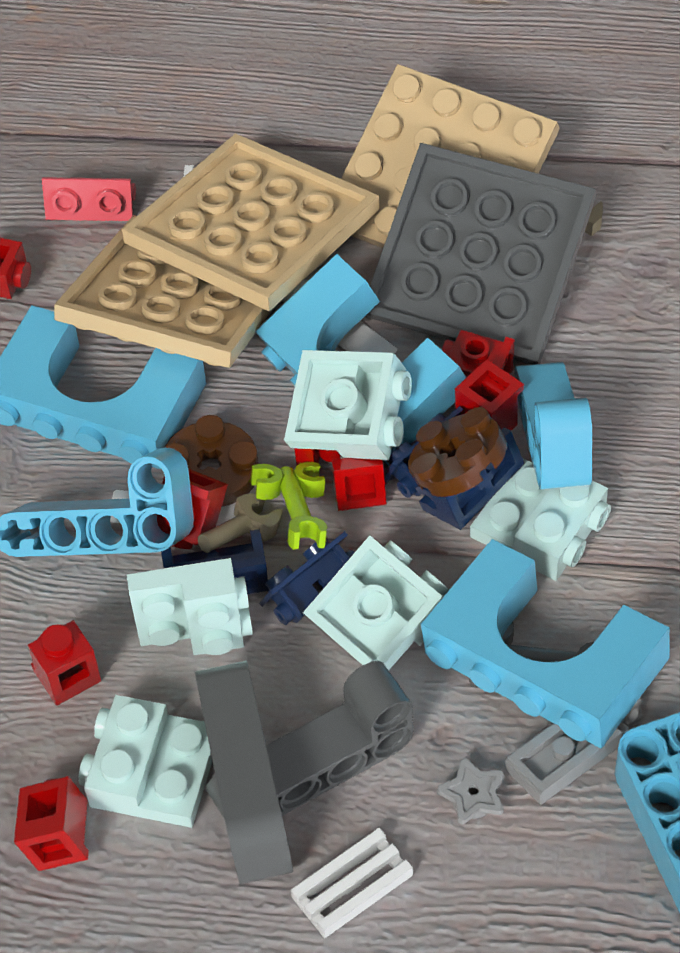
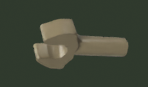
(246, 519)

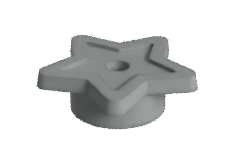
(477, 805)

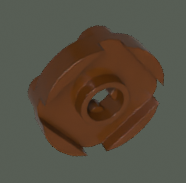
(221, 441)
(456, 452)

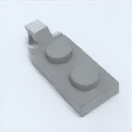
(556, 760)

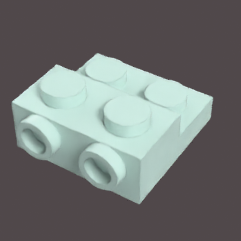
(348, 403)
(543, 522)
(192, 603)
(376, 603)
(147, 762)

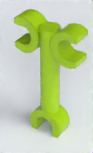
(294, 486)

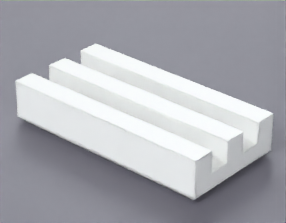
(341, 865)

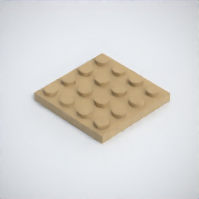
(443, 115)
(251, 221)
(158, 306)

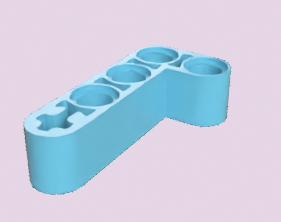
(555, 426)
(93, 517)
(654, 784)

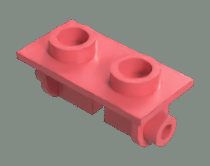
(88, 198)

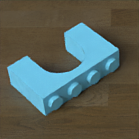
(326, 312)
(121, 426)
(581, 694)

